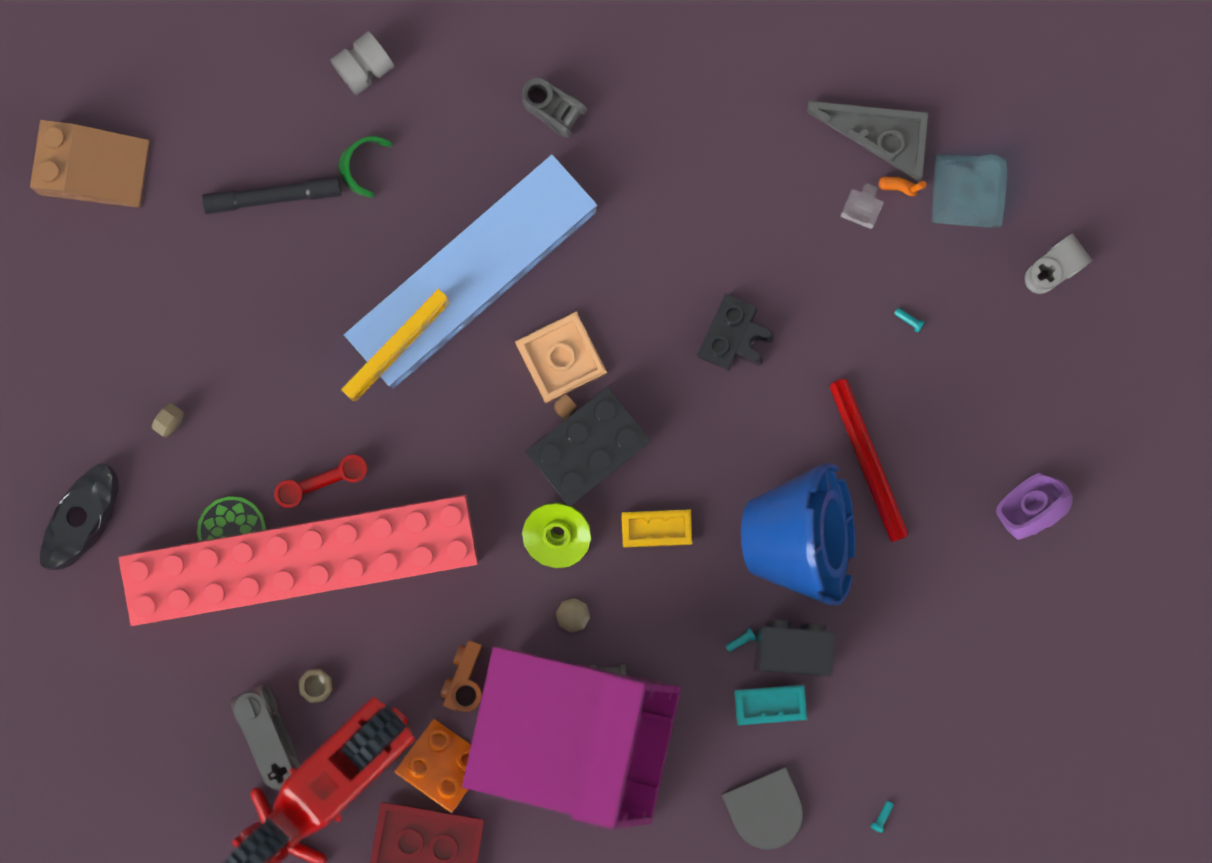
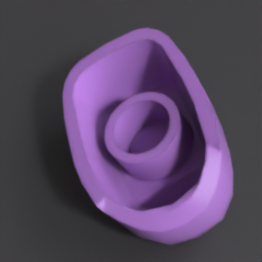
(1034, 505)

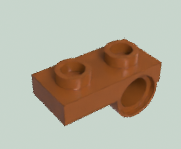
(466, 660)

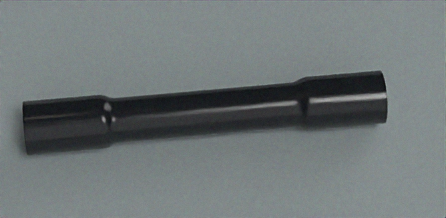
(233, 200)

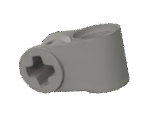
(1060, 263)

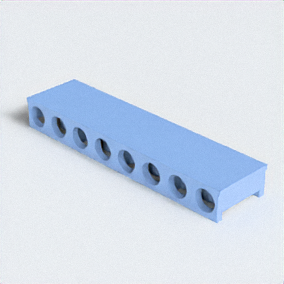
(478, 265)

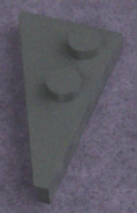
(888, 133)

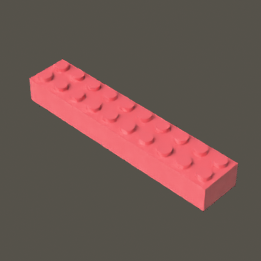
(298, 559)

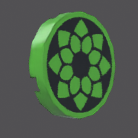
(228, 518)

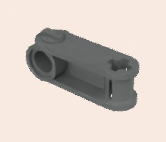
(265, 733)

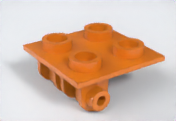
(437, 765)

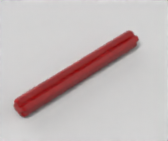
(868, 460)

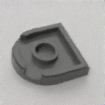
(766, 810)

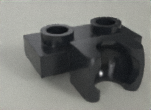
(733, 335)

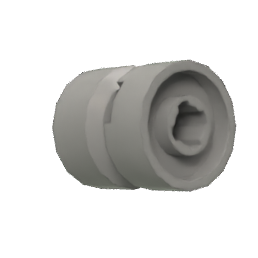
(362, 63)

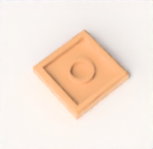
(561, 357)

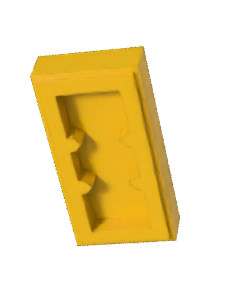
(656, 528)

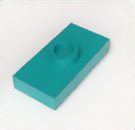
(770, 705)

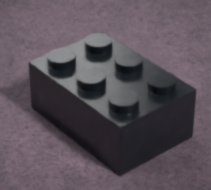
(587, 446)
(794, 650)

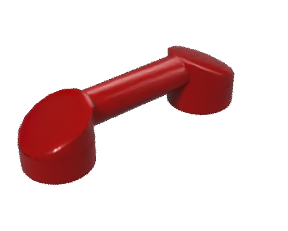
(290, 492)

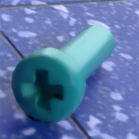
(910, 319)
(749, 635)
(878, 825)

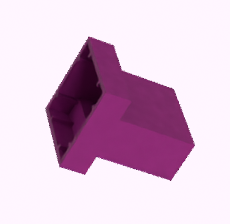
(572, 738)

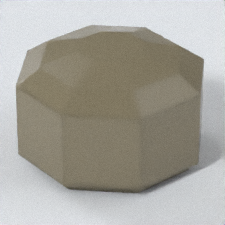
(168, 420)
(573, 615)
(316, 685)

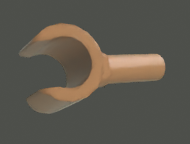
(564, 406)

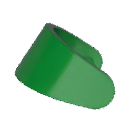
(344, 164)

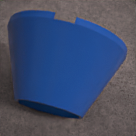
(802, 535)

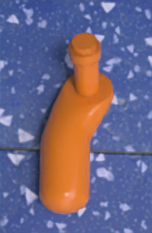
(901, 184)

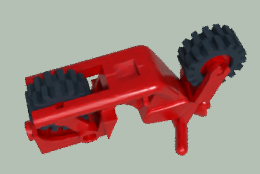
(323, 786)

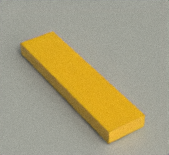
(396, 345)

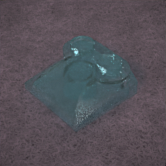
(969, 190)

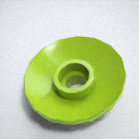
(555, 549)

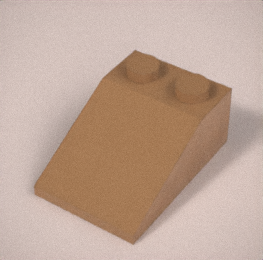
(89, 164)

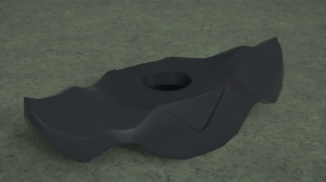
(96, 495)

